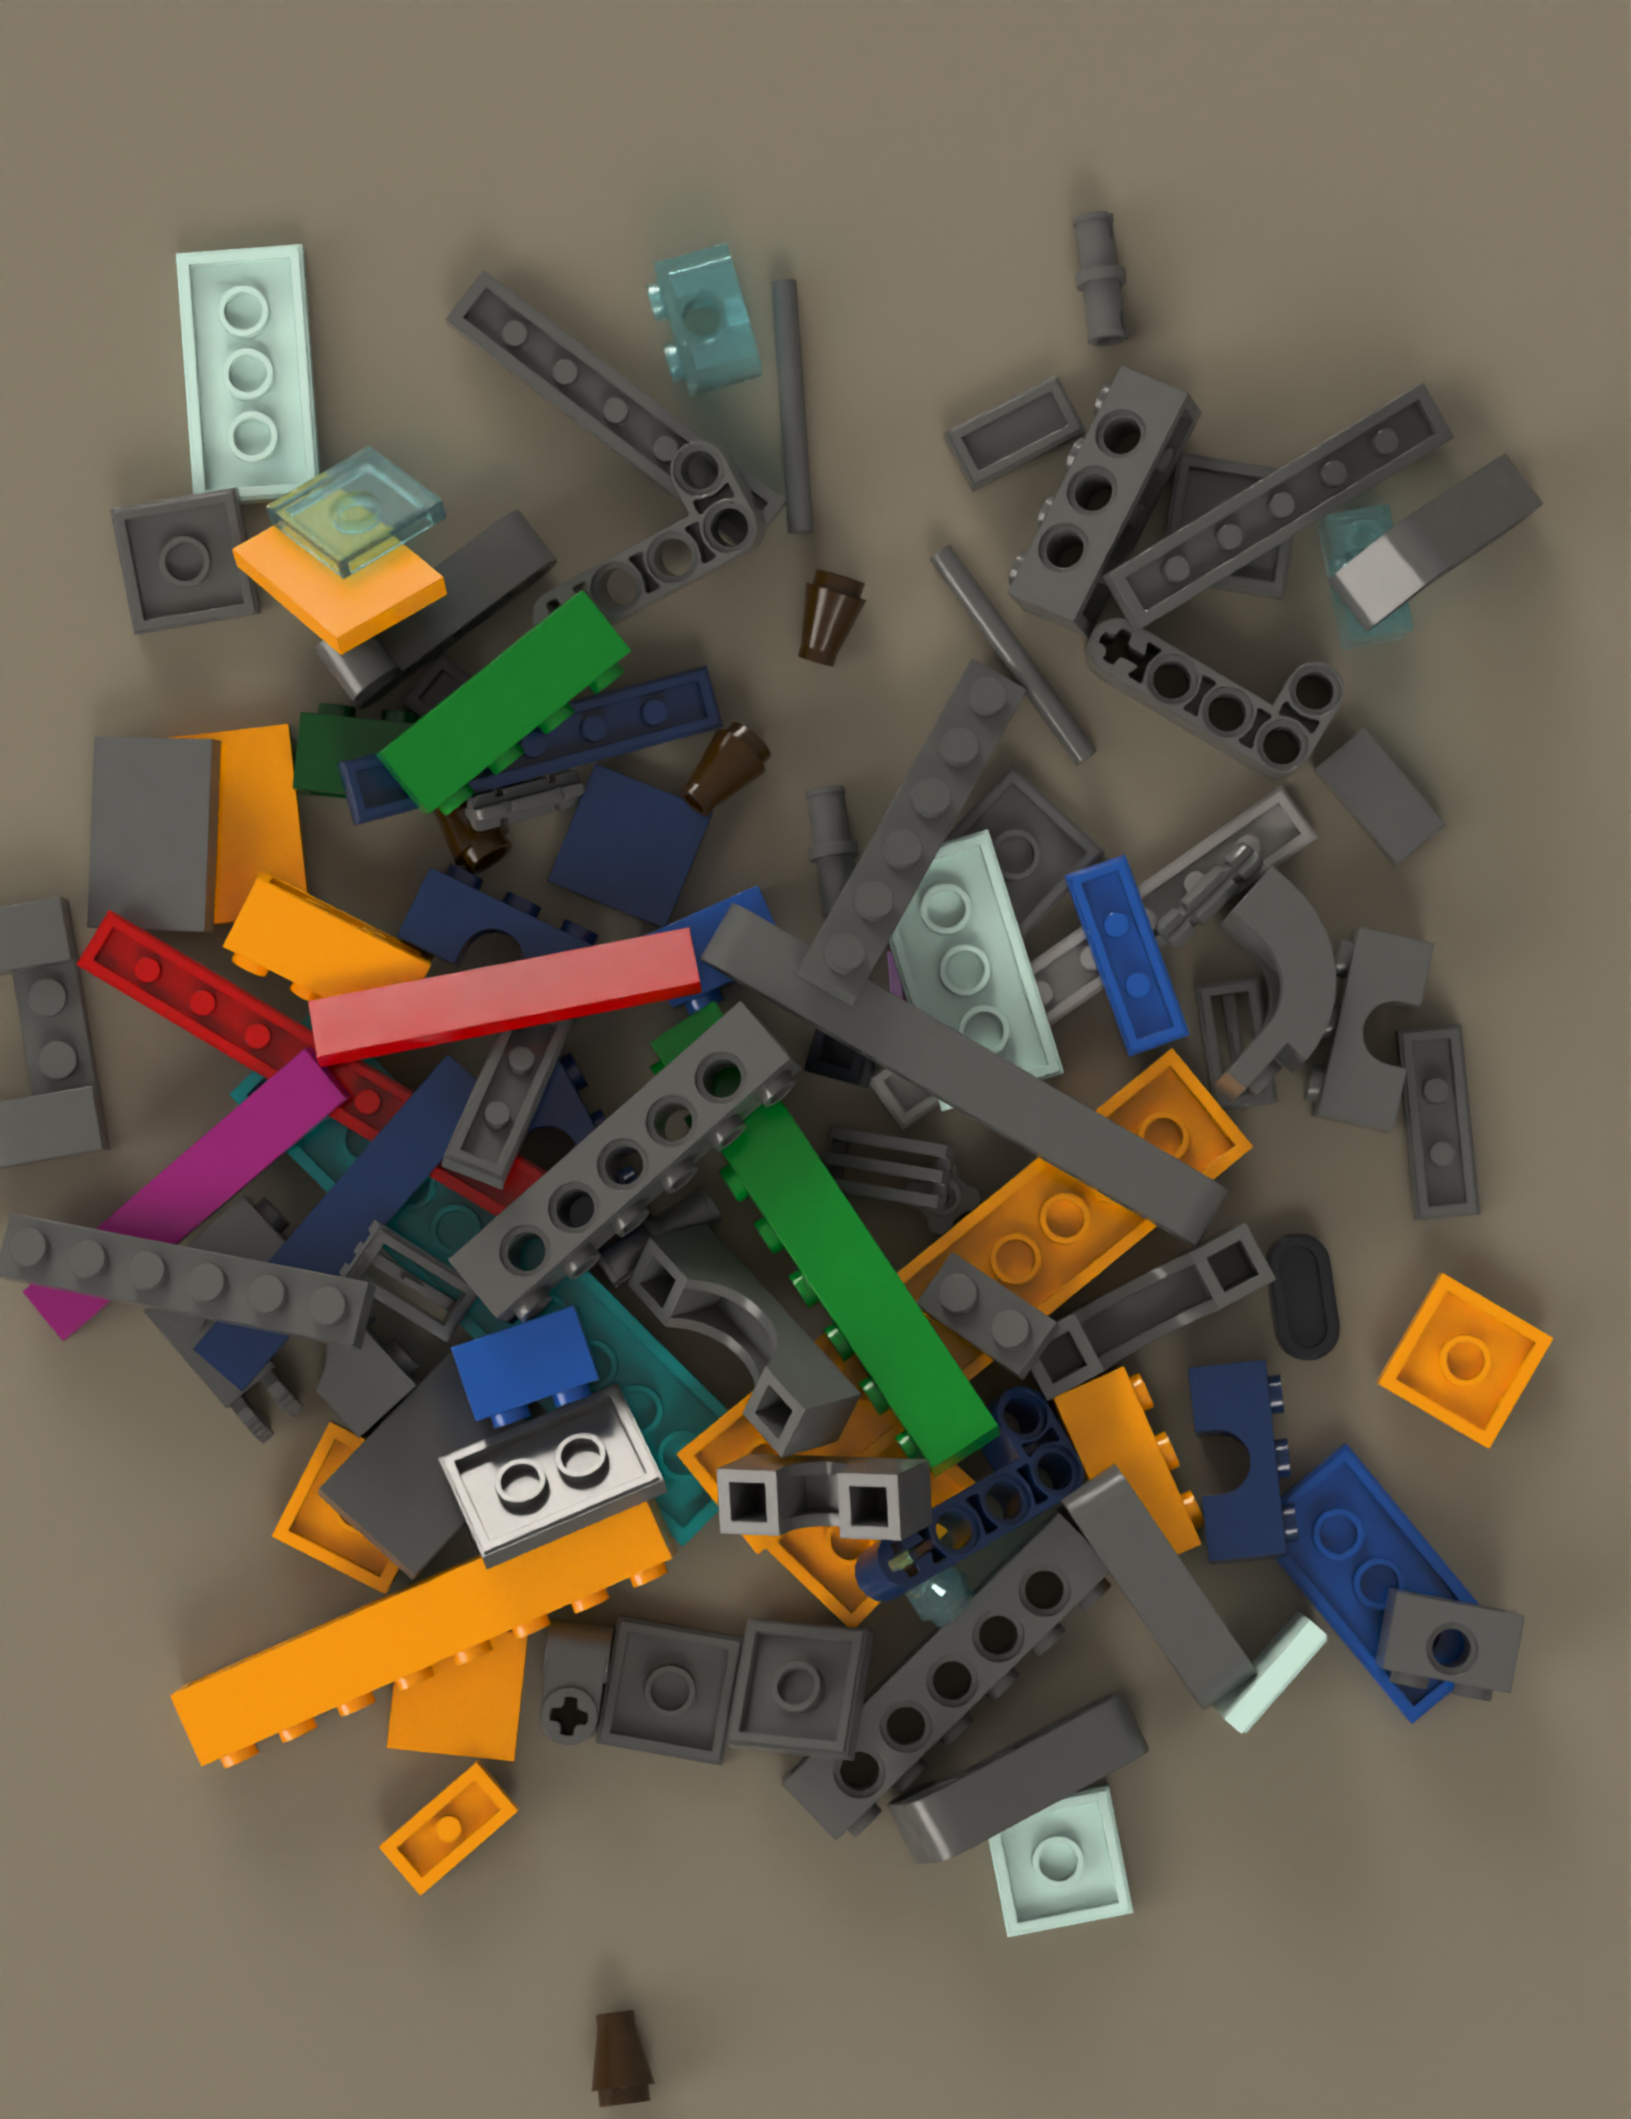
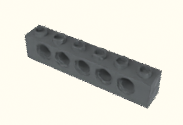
(492, 1256)
(1050, 1547)

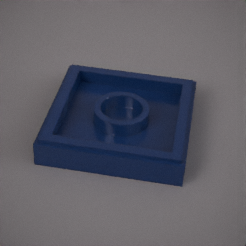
(629, 847)

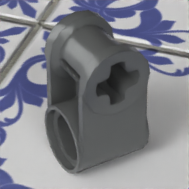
(578, 1668)

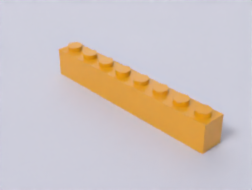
(414, 1629)

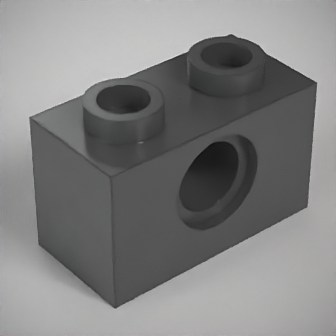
(1488, 1634)

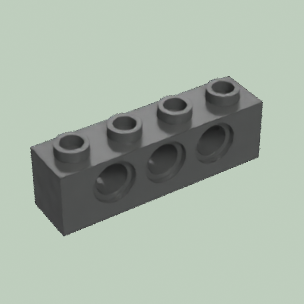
(1078, 593)

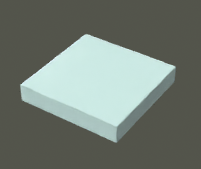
(1276, 1669)
(1062, 1865)

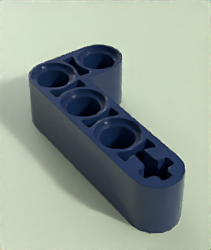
(967, 1514)

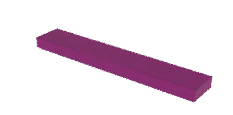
(210, 1173)

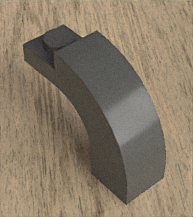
(1300, 972)

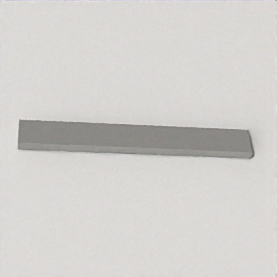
(1067, 970)

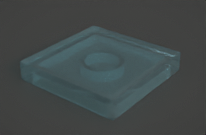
(356, 512)

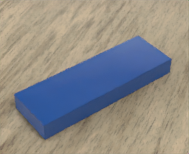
(1126, 955)

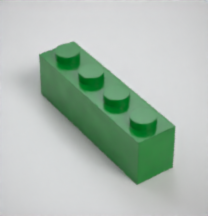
(503, 703)

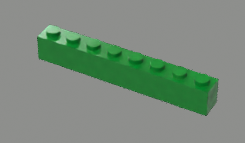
(844, 1273)

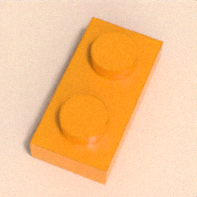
(449, 1827)

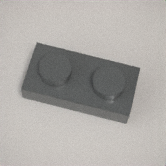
(987, 1315)

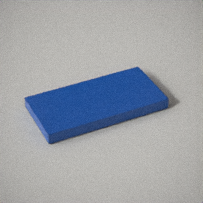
(1351, 1553)

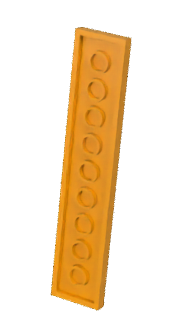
(1033, 1236)

